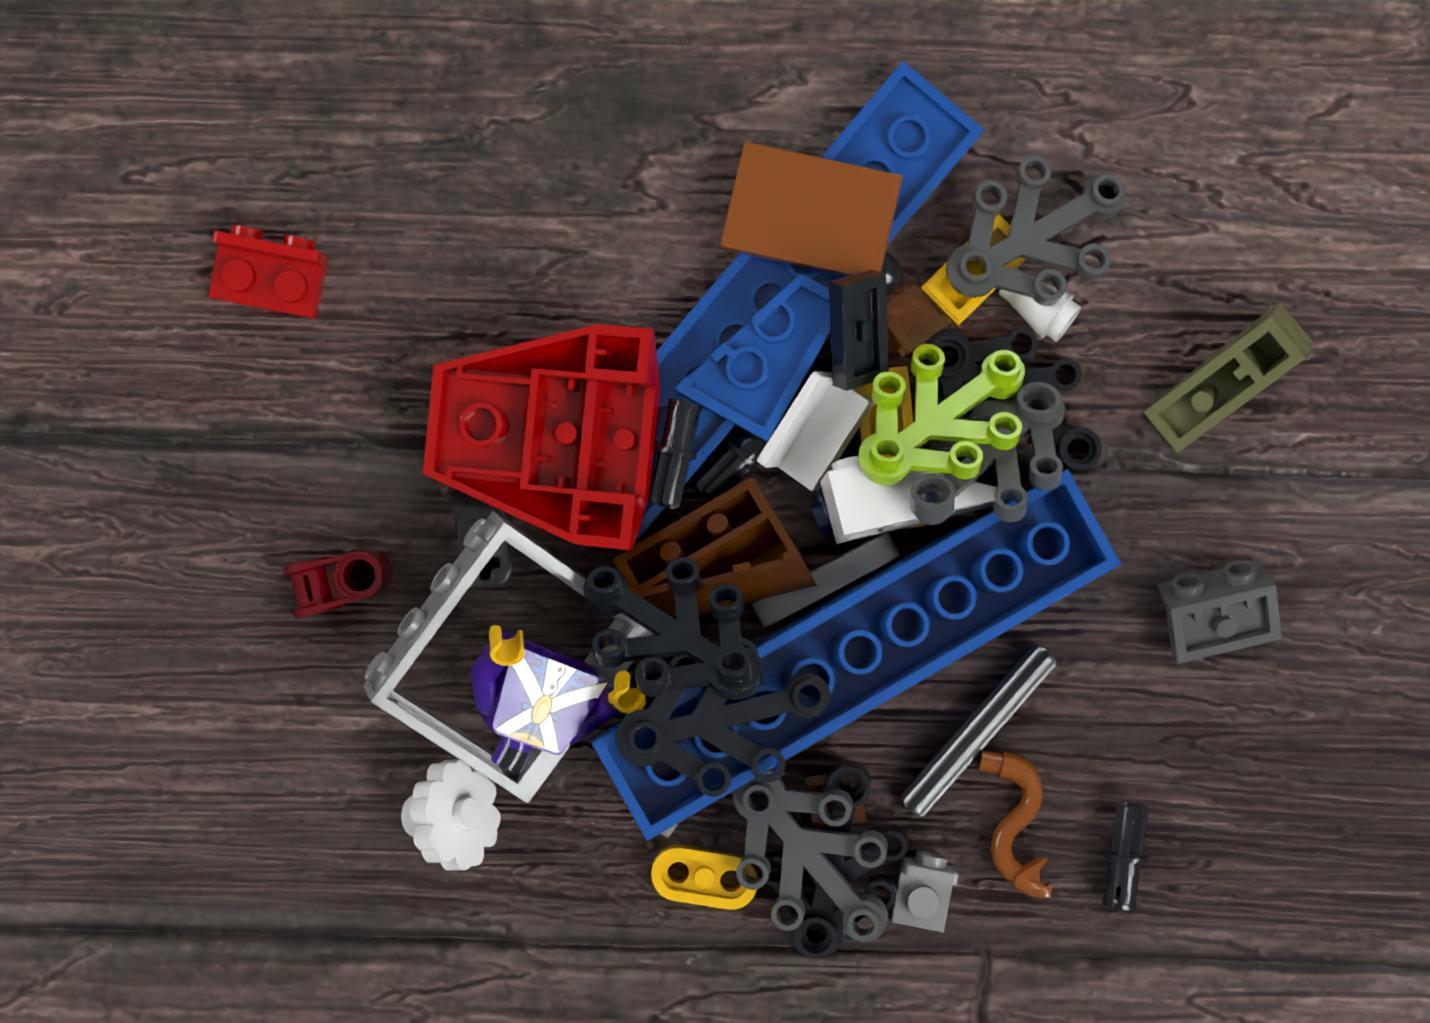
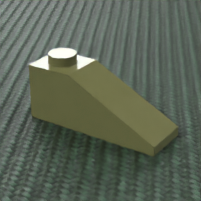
(1230, 377)

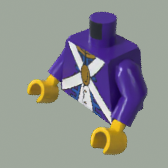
(542, 697)

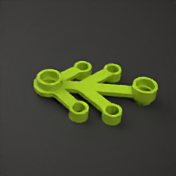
(940, 420)

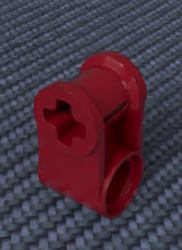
(329, 582)

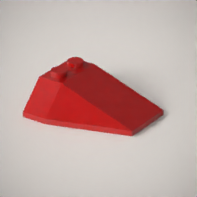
(553, 431)

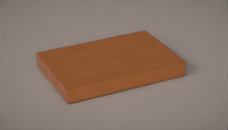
(810, 211)

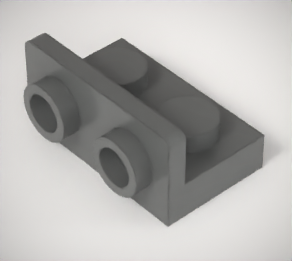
(1220, 610)

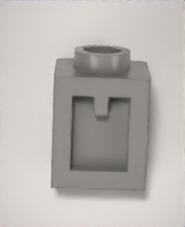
(924, 891)

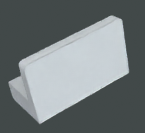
(815, 430)

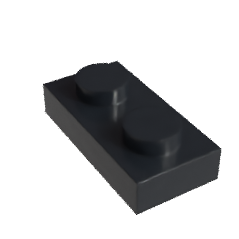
(858, 329)

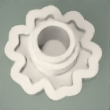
(452, 815)

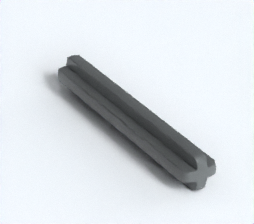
(978, 730)

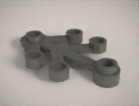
(1030, 238)
(1040, 411)
(806, 849)

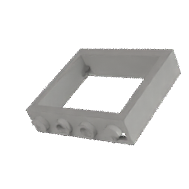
(421, 625)

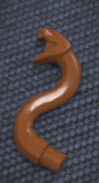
(1021, 771)

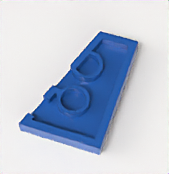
(766, 361)

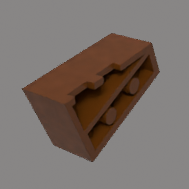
(731, 540)

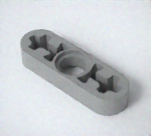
(829, 578)

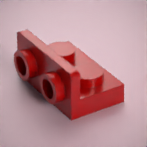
(268, 273)

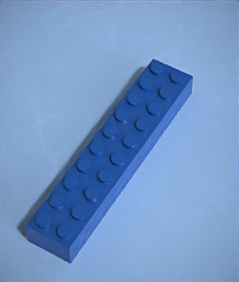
(884, 640)

